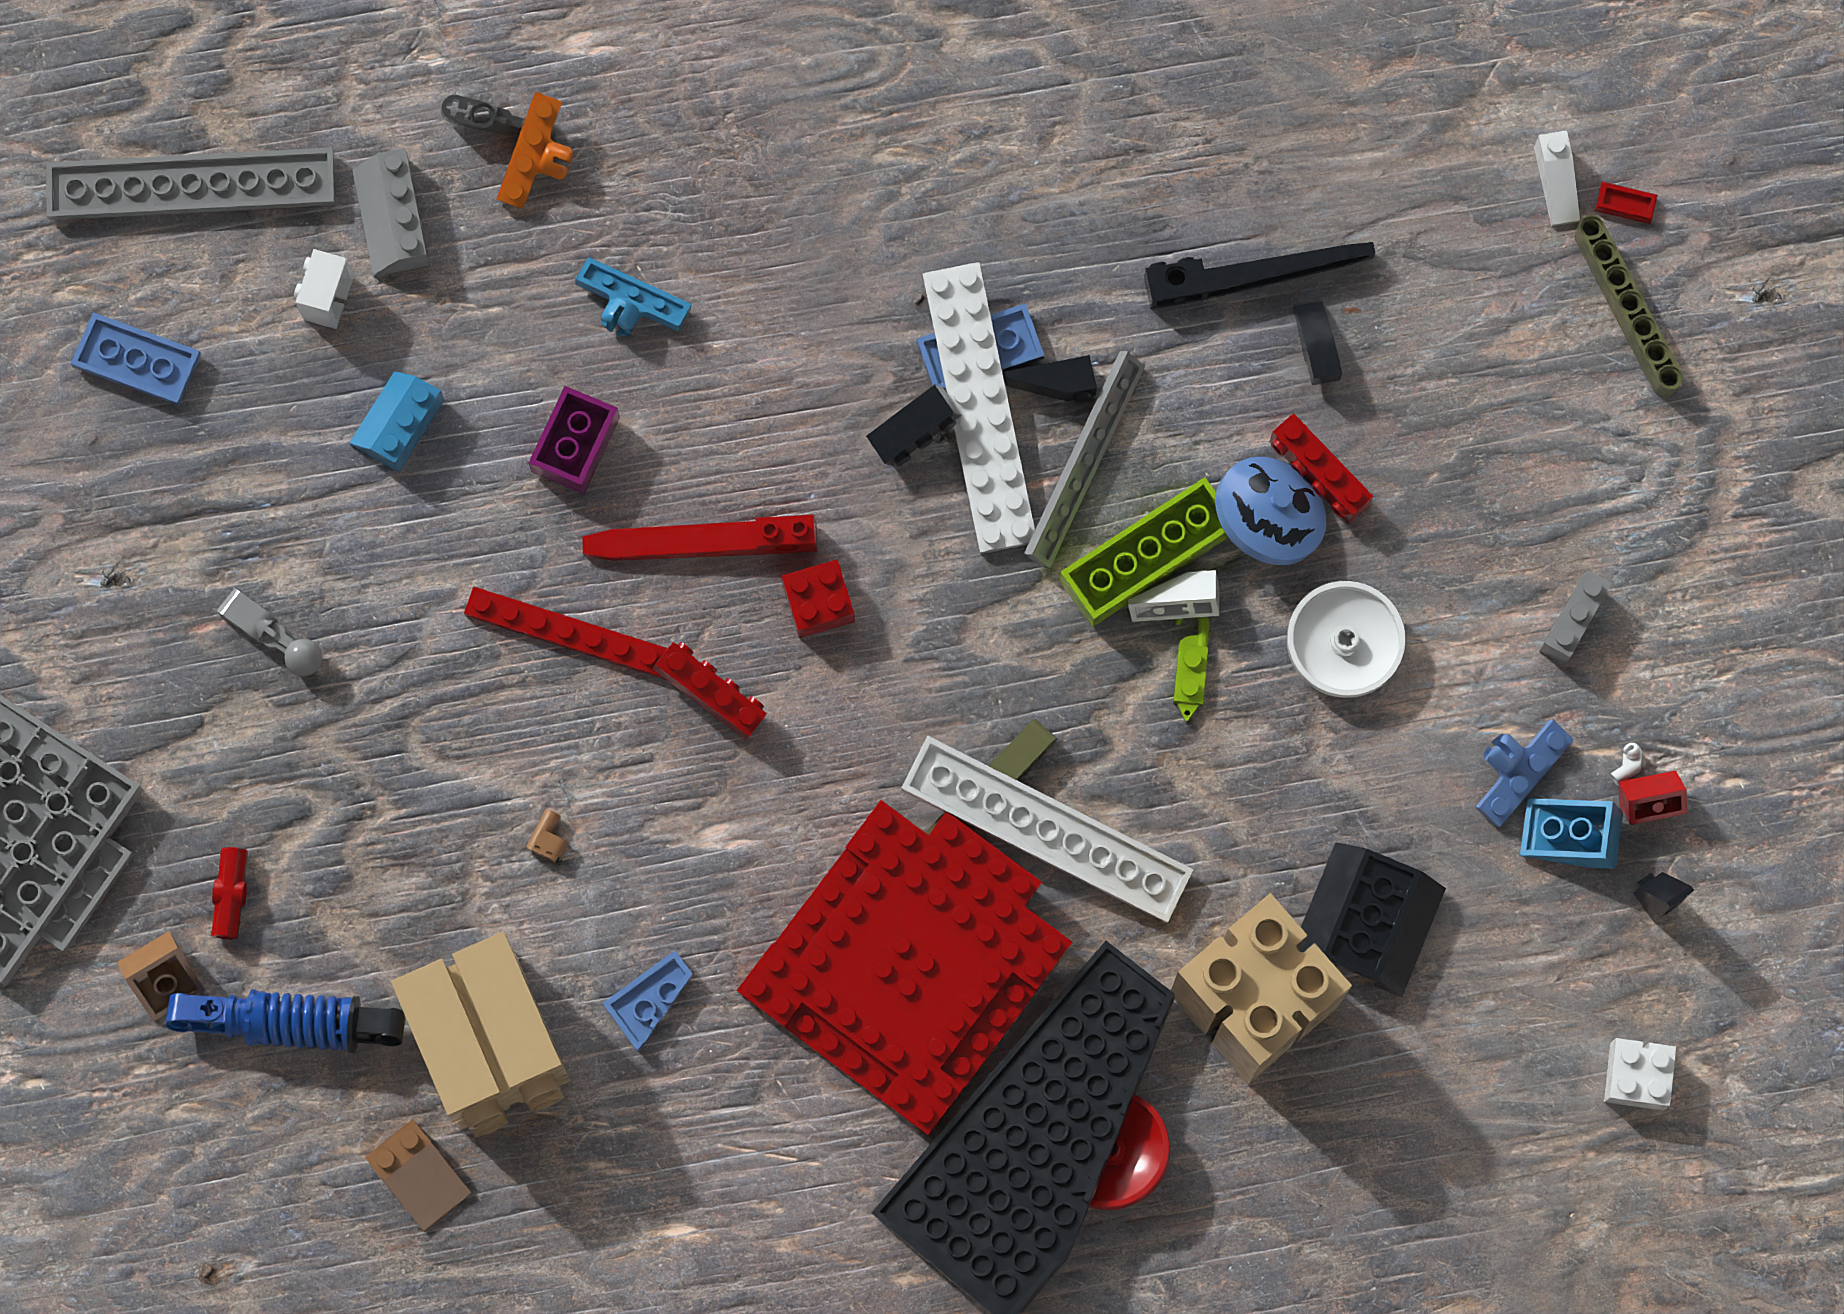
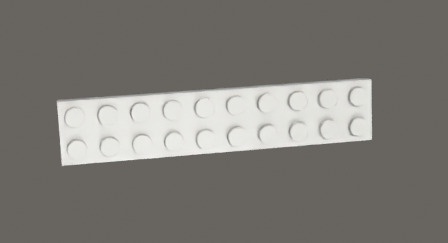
(979, 392)
(1047, 829)

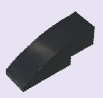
(1317, 343)

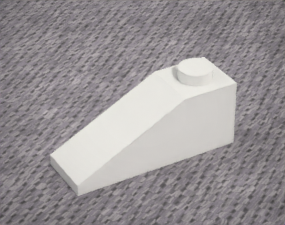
(1558, 177)
(1181, 597)

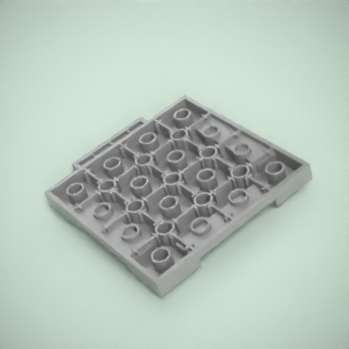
(53, 835)

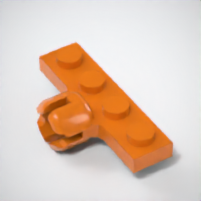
(534, 152)

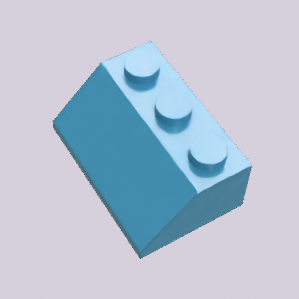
(398, 420)

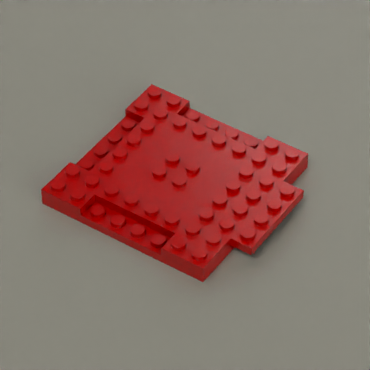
(909, 961)

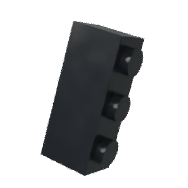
(914, 426)

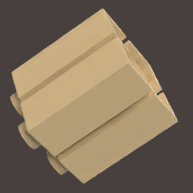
(1259, 988)
(482, 1035)

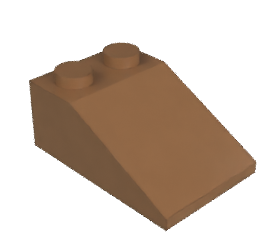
(418, 1175)

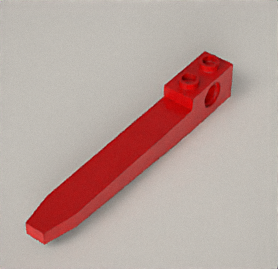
(744, 538)

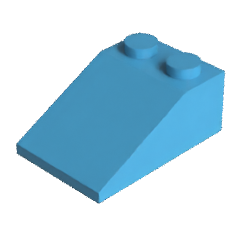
(1572, 832)

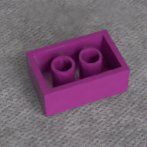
(574, 439)

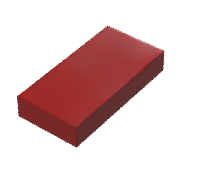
(1626, 202)

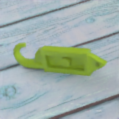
(1191, 669)

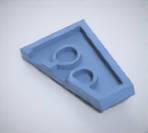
(648, 998)

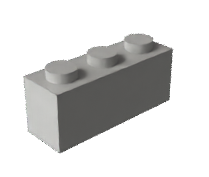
(1575, 617)

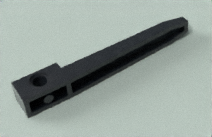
(1215, 282)

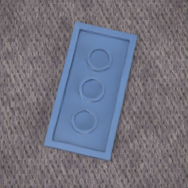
(1014, 338)
(136, 359)

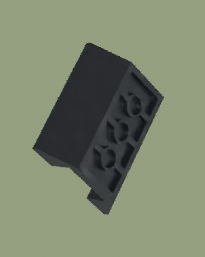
(1372, 915)

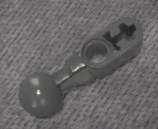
(500, 119)

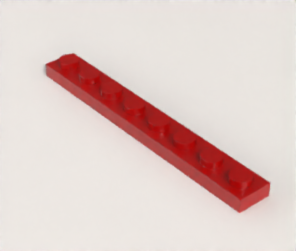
(563, 631)

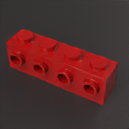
(1323, 469)
(709, 690)

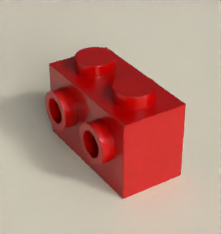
(1653, 797)

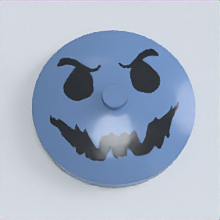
(1270, 511)

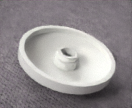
(1345, 639)

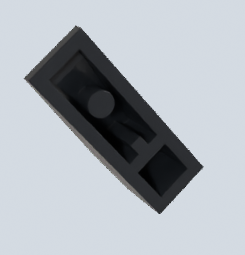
(1060, 380)
(1661, 894)

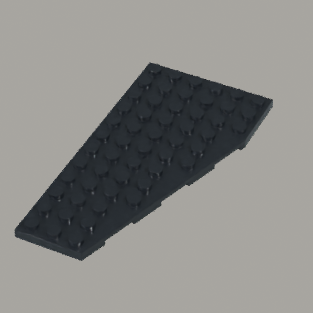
(1024, 1155)

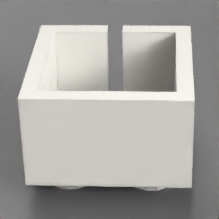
(324, 279)
(1640, 1074)

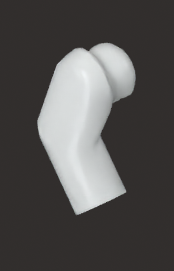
(1631, 763)

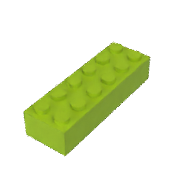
(1145, 553)

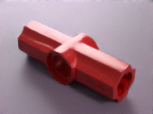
(229, 893)

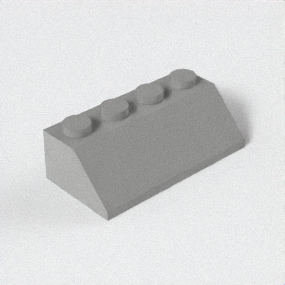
(390, 213)

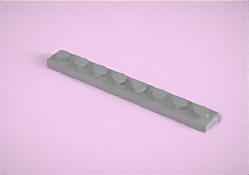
(1084, 459)

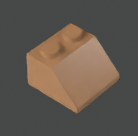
(159, 972)

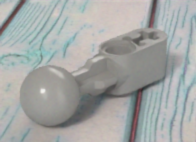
(301, 656)

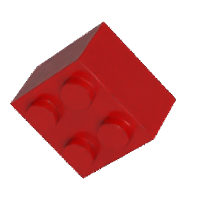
(818, 598)

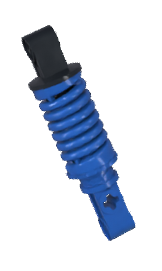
(298, 1023)

